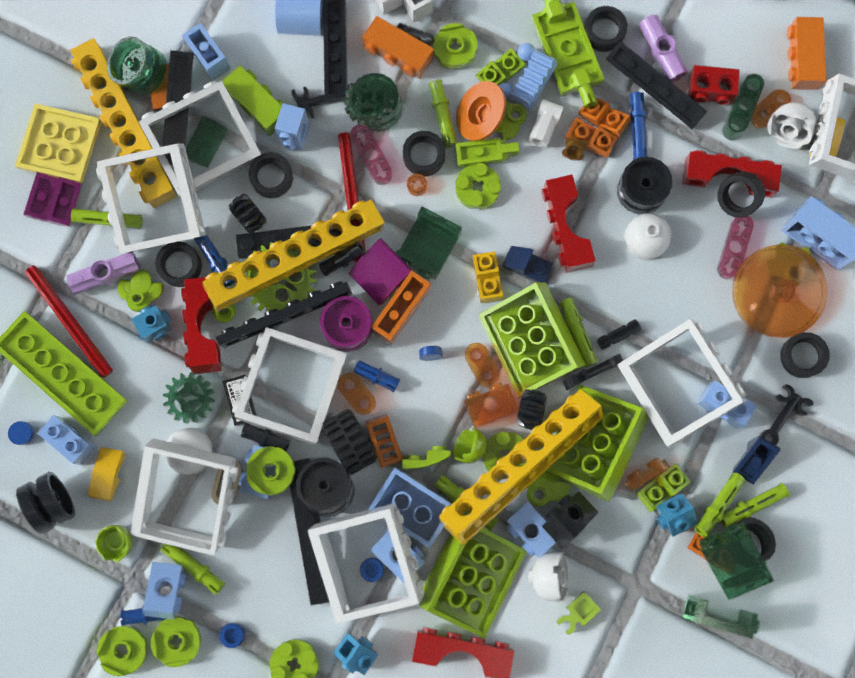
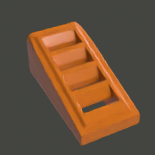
(376, 443)

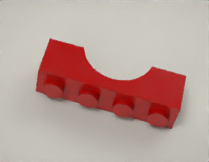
(702, 167)
(575, 251)
(203, 353)
(432, 647)

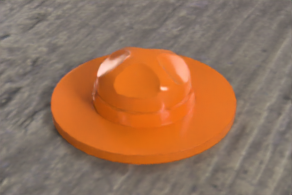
(480, 111)

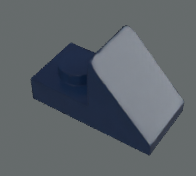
(526, 264)
(756, 459)

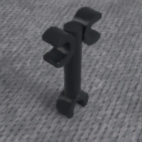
(306, 102)
(584, 375)
(793, 401)

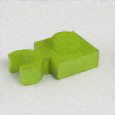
(581, 610)

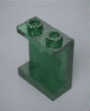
(429, 243)
(736, 561)
(696, 610)

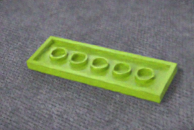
(60, 373)

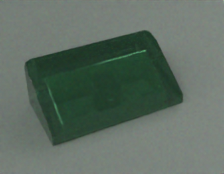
(205, 141)

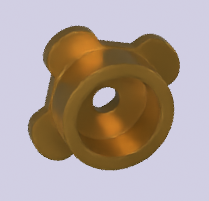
(574, 154)

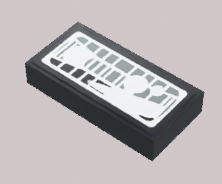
(233, 392)

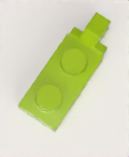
(485, 151)

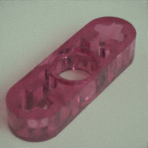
(357, 142)
(733, 230)

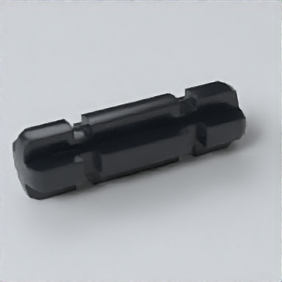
(426, 38)
(619, 334)

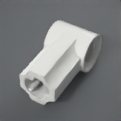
(547, 117)

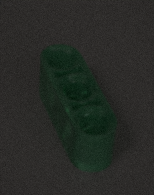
(747, 98)

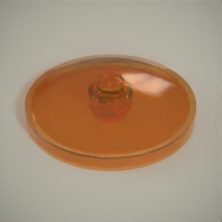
(779, 291)

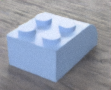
(299, 17)
(823, 232)
(416, 504)

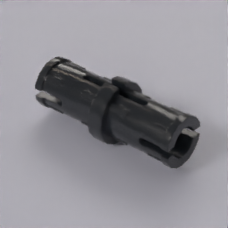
(329, 265)
(264, 437)

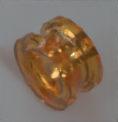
(413, 179)

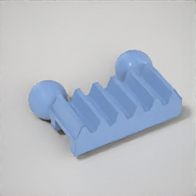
(534, 79)

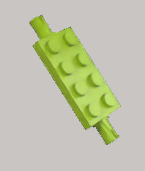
(567, 42)

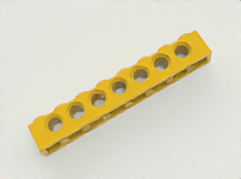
(84, 58)
(223, 297)
(520, 477)

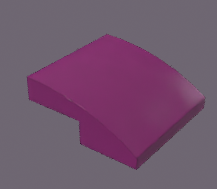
(52, 199)
(380, 271)

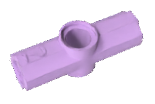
(657, 36)
(90, 276)

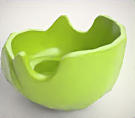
(469, 446)
(114, 542)

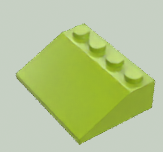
(531, 339)
(604, 452)
(472, 580)

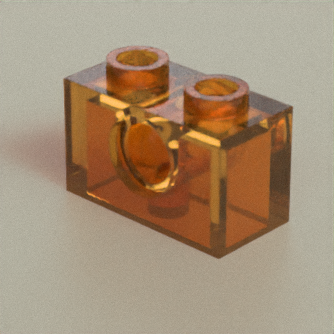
(480, 415)

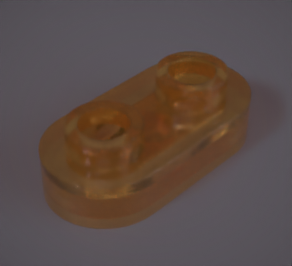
(769, 106)
(481, 365)
(357, 394)
(654, 468)

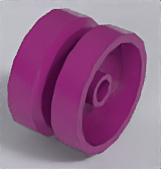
(341, 311)

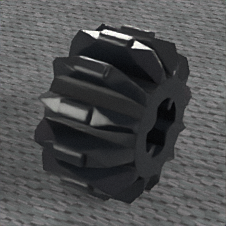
(247, 213)
(531, 409)

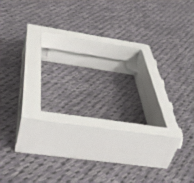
(190, 99)
(825, 128)
(186, 189)
(255, 364)
(647, 401)
(173, 536)
(331, 574)

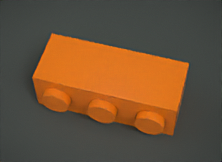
(397, 47)
(807, 53)
(401, 307)

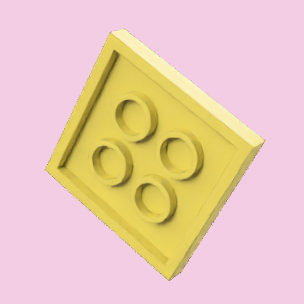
(58, 143)

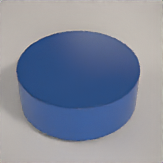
(430, 353)
(20, 433)
(372, 569)
(232, 635)

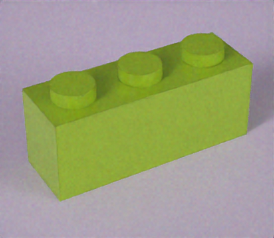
(253, 98)

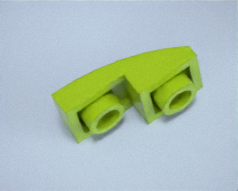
(502, 69)
(436, 455)
(663, 487)

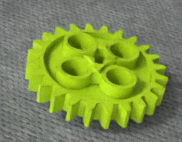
(268, 296)

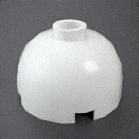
(792, 125)
(647, 236)
(191, 438)
(549, 576)

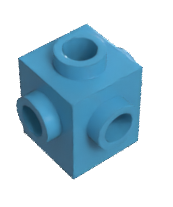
(152, 323)
(676, 515)
(356, 654)

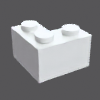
(415, 8)

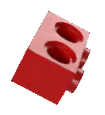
(712, 78)

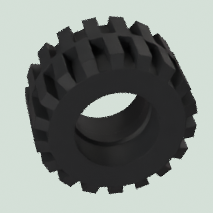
(349, 442)

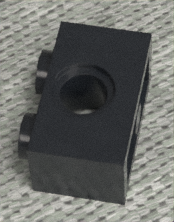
(569, 519)

